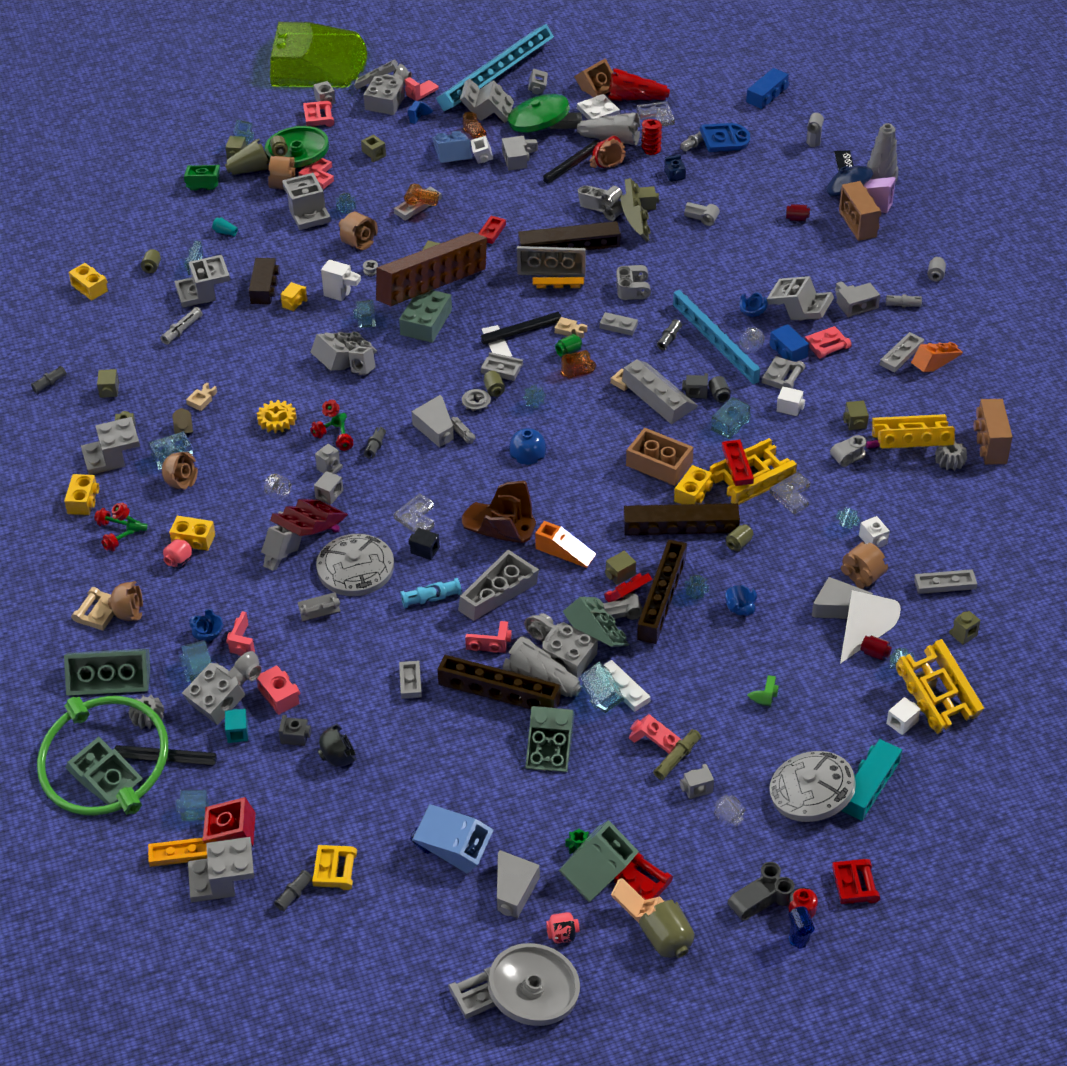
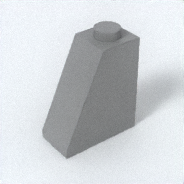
(434, 421)
(834, 599)
(514, 883)

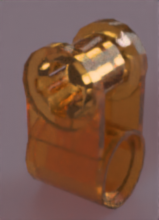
(575, 364)

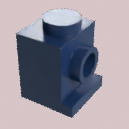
(674, 168)

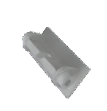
(319, 606)

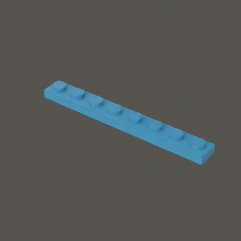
(716, 337)

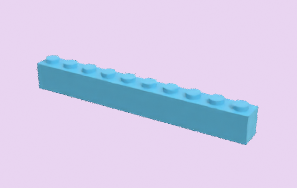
(497, 65)

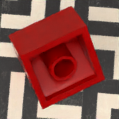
(229, 821)

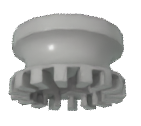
(370, 267)

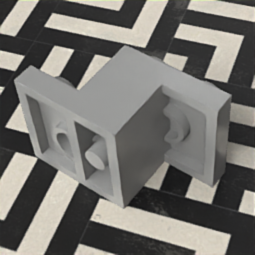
(486, 100)
(306, 201)
(201, 284)
(800, 298)
(107, 452)
(225, 863)

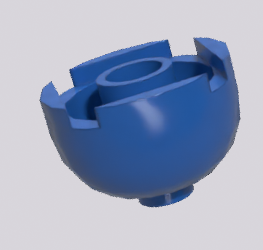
(527, 446)

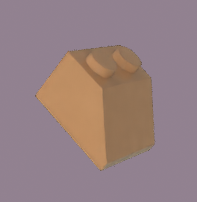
(595, 79)

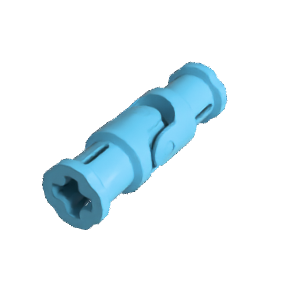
(428, 593)

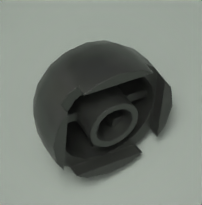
(336, 747)

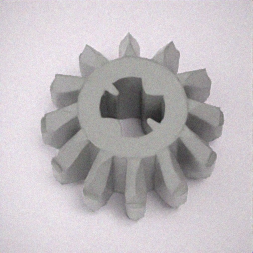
(951, 456)
(139, 718)

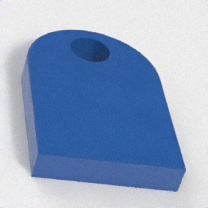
(724, 137)

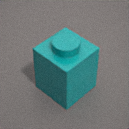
(236, 725)

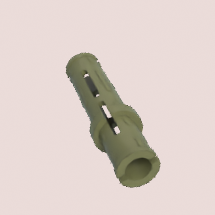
(682, 748)

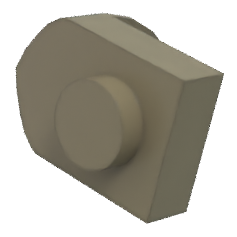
(182, 421)

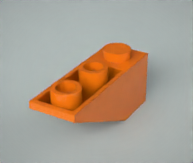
(933, 356)
(560, 543)

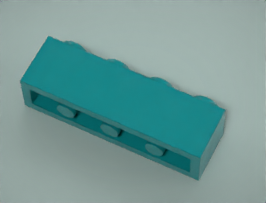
(873, 777)

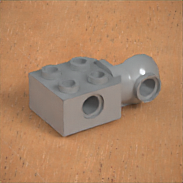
(387, 91)
(563, 642)
(219, 689)

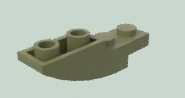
(633, 211)

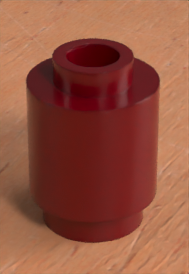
(797, 212)
(876, 647)

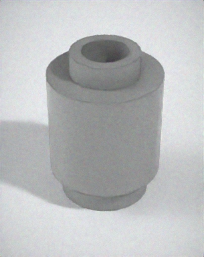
(936, 269)

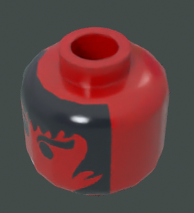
(803, 897)

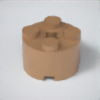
(280, 169)
(358, 230)
(864, 564)

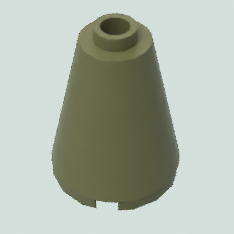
(249, 159)

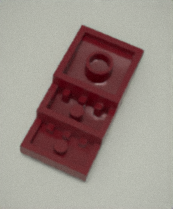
(308, 517)

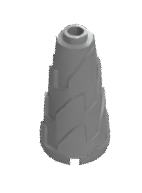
(623, 126)
(884, 154)
(534, 662)

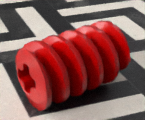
(651, 136)

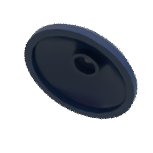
(848, 175)

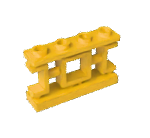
(913, 431)
(763, 479)
(952, 679)

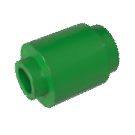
(568, 345)

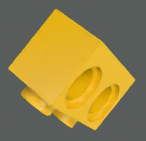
(88, 281)
(693, 486)
(81, 494)
(195, 531)

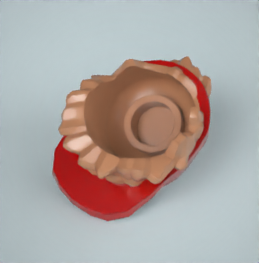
(608, 153)

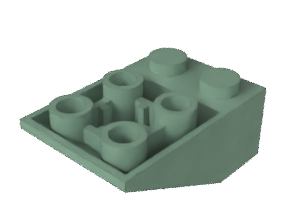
(590, 618)
(549, 739)
(598, 860)

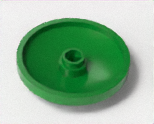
(538, 113)
(304, 144)

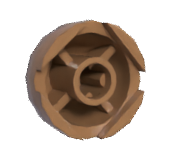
(179, 470)
(125, 601)

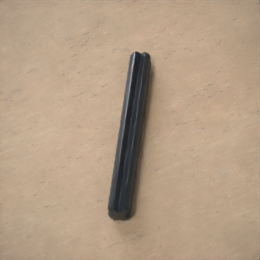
(569, 163)
(520, 328)
(173, 755)

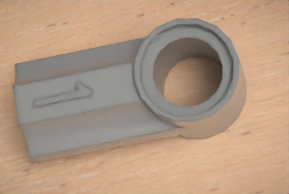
(814, 130)
(706, 214)
(627, 606)

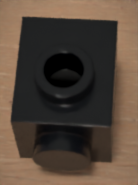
(424, 543)

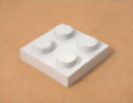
(598, 107)

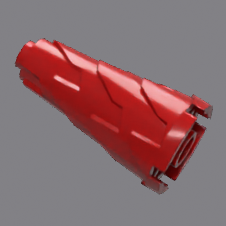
(632, 87)

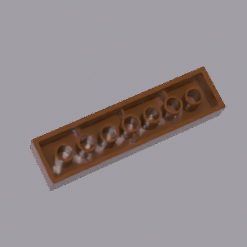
(430, 268)

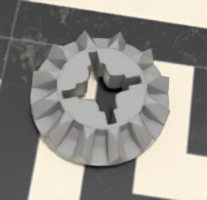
(480, 395)

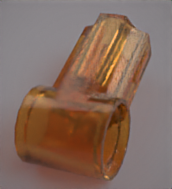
(472, 126)
(417, 194)

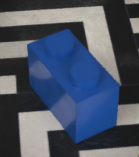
(789, 343)

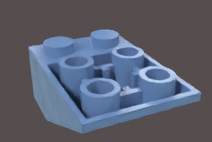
(452, 147)
(453, 837)

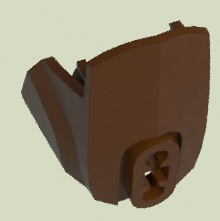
(507, 515)

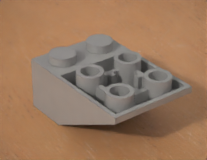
(333, 348)

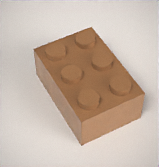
(859, 210)
(993, 431)
(659, 456)

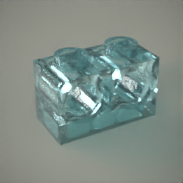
(164, 447)

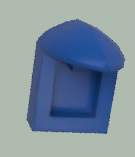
(417, 109)

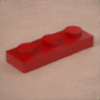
(737, 462)

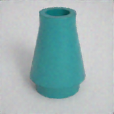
(222, 226)

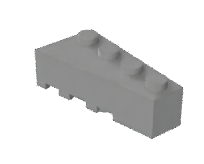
(497, 585)

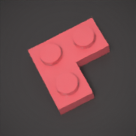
(319, 169)

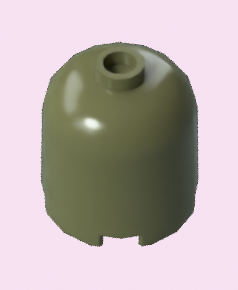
(668, 930)

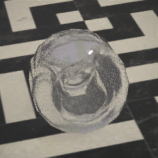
(751, 340)
(277, 486)
(729, 810)

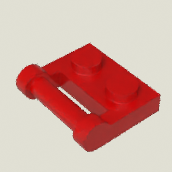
(625, 588)
(848, 881)
(642, 884)

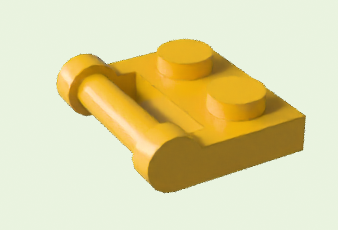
(327, 865)

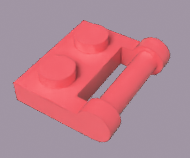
(313, 115)
(827, 342)

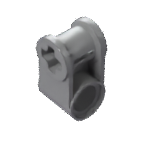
(849, 450)

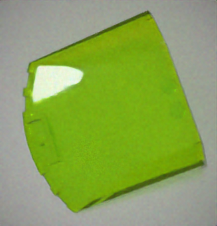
(315, 54)

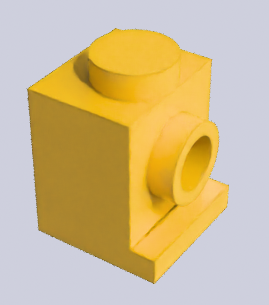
(293, 296)

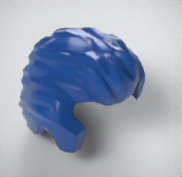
(753, 305)
(741, 600)
(207, 626)

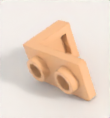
(632, 901)

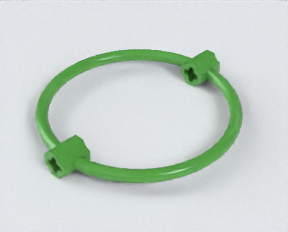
(127, 798)

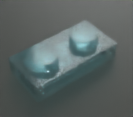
(195, 253)

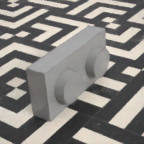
(618, 323)
(410, 679)

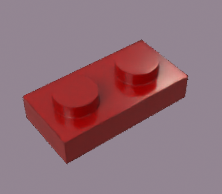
(492, 228)

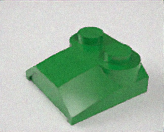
(201, 176)

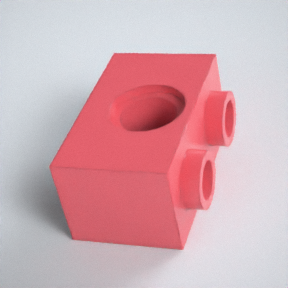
(278, 689)

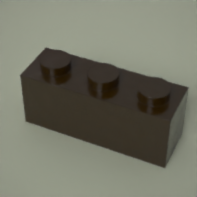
(263, 280)

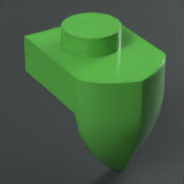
(765, 697)

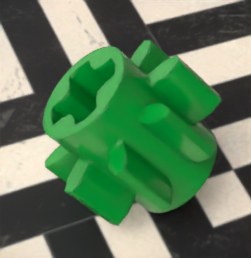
(575, 840)

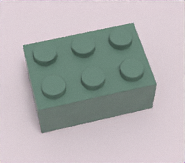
(425, 315)

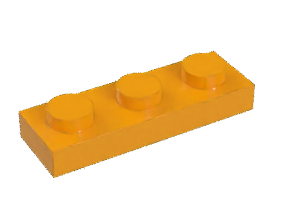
(558, 282)
(176, 852)

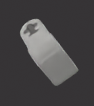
(630, 283)

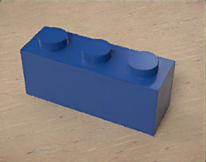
(767, 88)

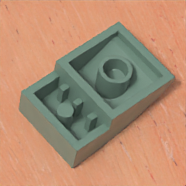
(102, 771)

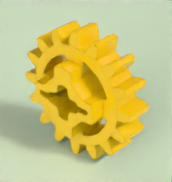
(276, 416)

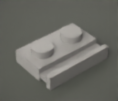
(506, 366)

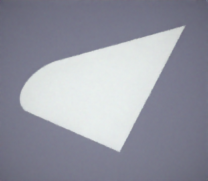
(867, 617)

